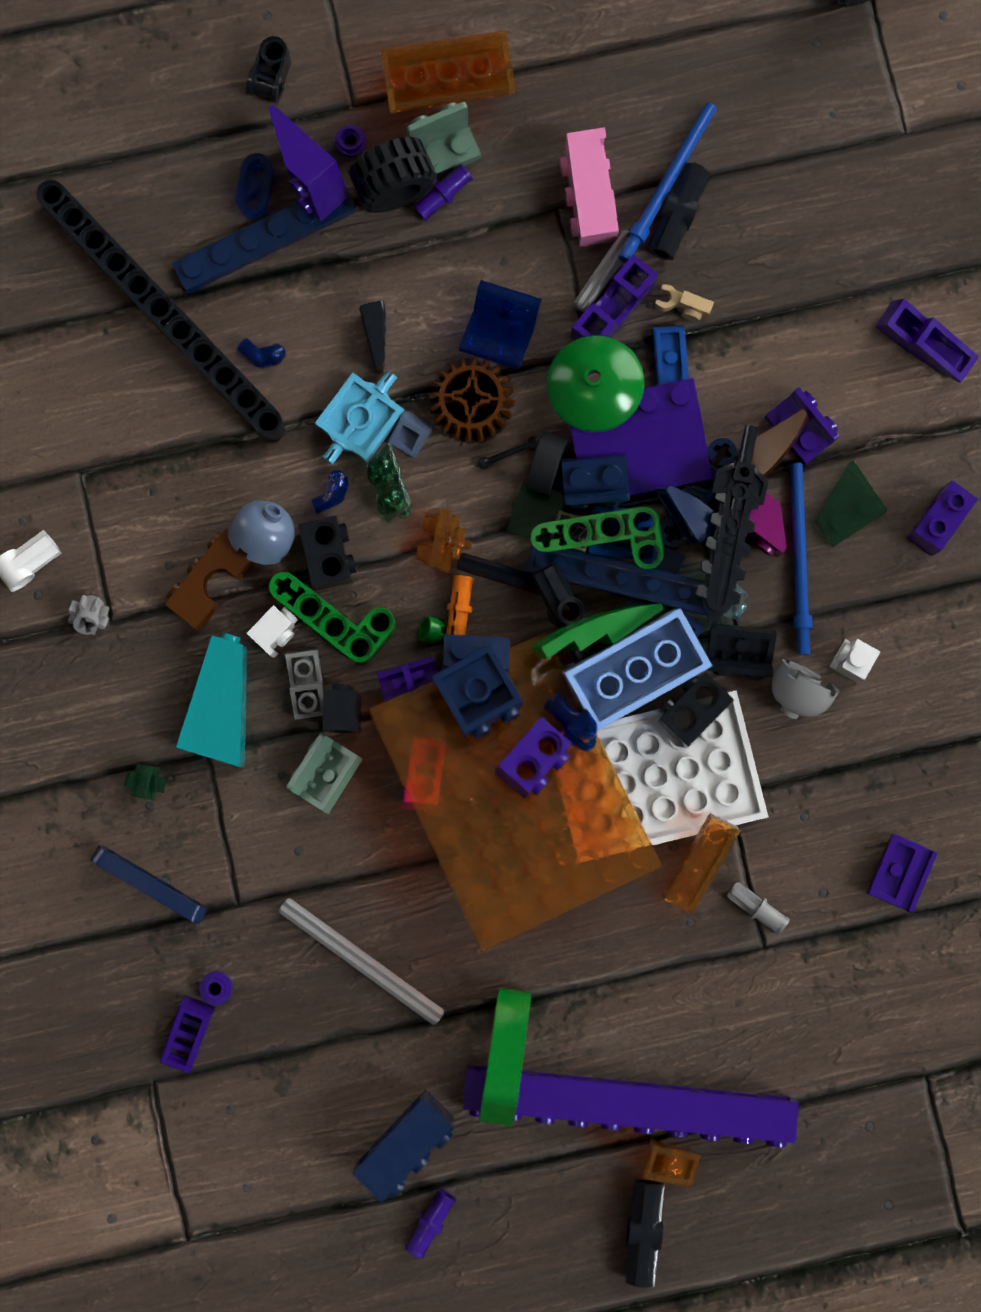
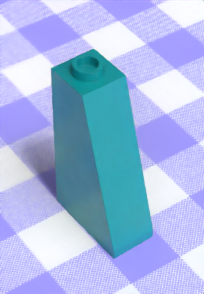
(218, 706)

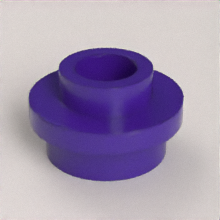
(346, 133)
(226, 988)

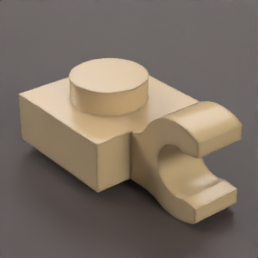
(690, 305)

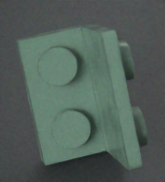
(446, 137)

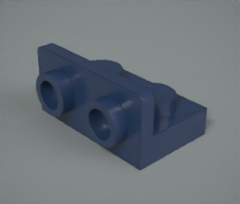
(595, 481)

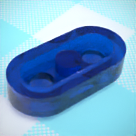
(254, 187)

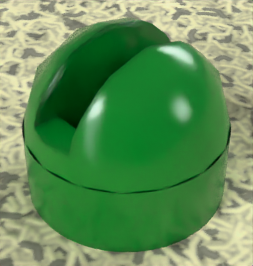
(431, 629)

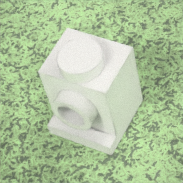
(273, 629)
(854, 659)

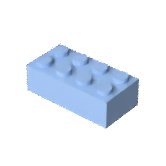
(637, 668)

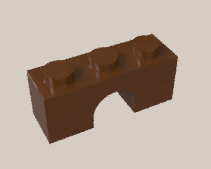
(191, 597)

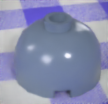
(262, 532)

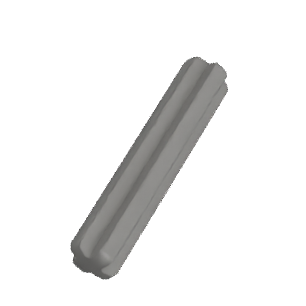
(601, 275)

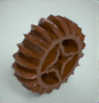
(485, 400)

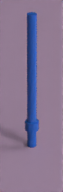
(640, 230)
(802, 621)

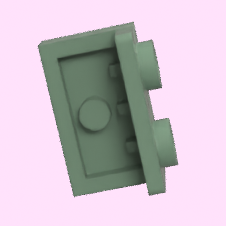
(324, 773)

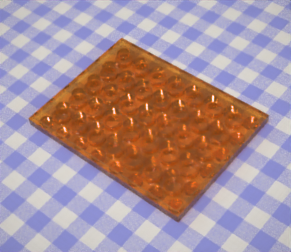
(505, 854)

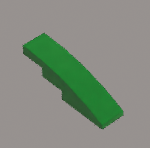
(606, 627)

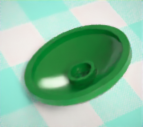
(597, 404)

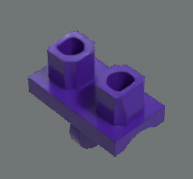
(406, 677)

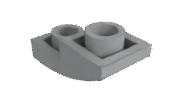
(305, 683)

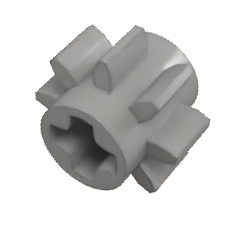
(88, 614)

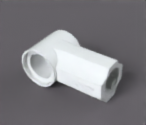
(20, 564)

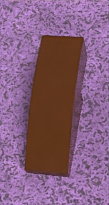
(777, 442)

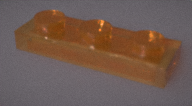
(701, 863)

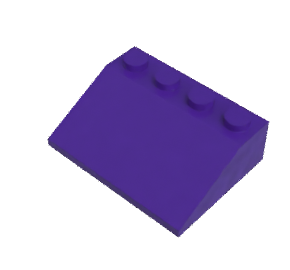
(660, 440)

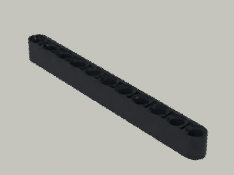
(153, 297)

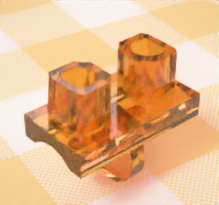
(447, 540)

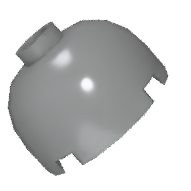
(801, 691)

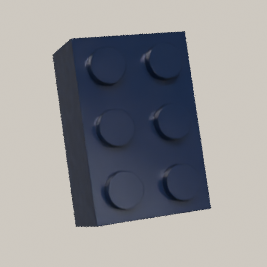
(404, 1147)

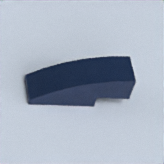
(688, 514)

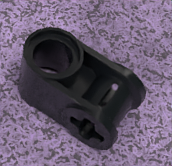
(267, 75)

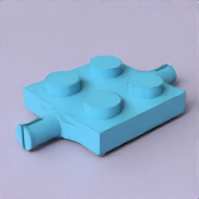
(359, 417)

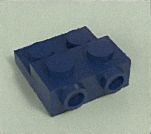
(479, 692)

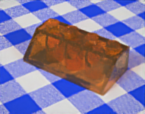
(448, 71)

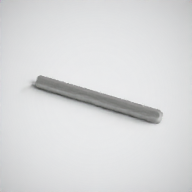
(361, 961)

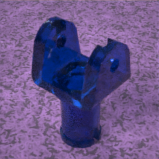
(576, 725)

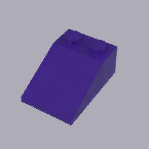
(311, 169)

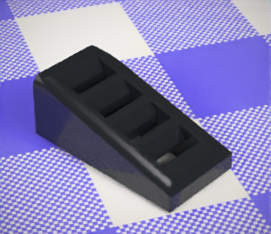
(374, 324)

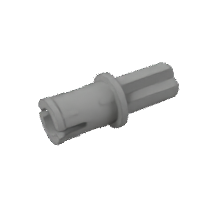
(758, 908)

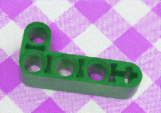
(596, 534)
(327, 614)
(505, 1057)

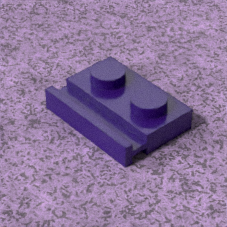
(902, 873)

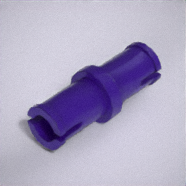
(443, 192)
(430, 1223)

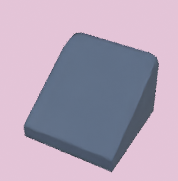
(410, 434)

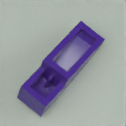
(926, 340)

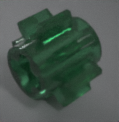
(145, 782)

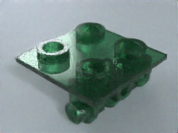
(385, 475)

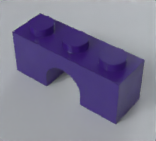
(618, 302)

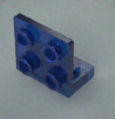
(501, 325)

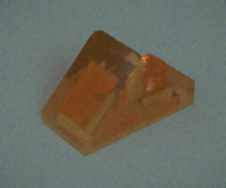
(669, 1164)

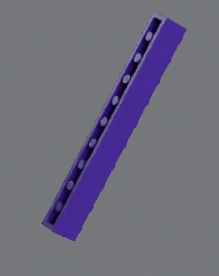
(646, 1107)

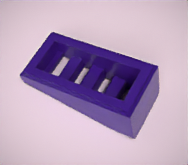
(189, 1013)

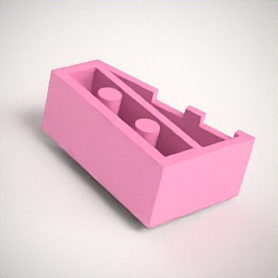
(589, 188)

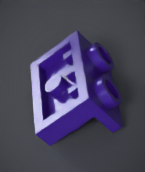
(818, 431)

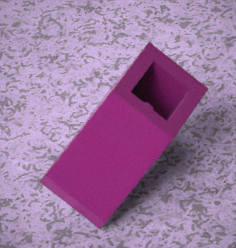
(769, 527)

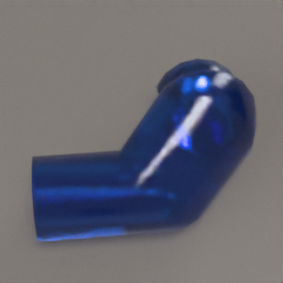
(264, 356)
(334, 494)

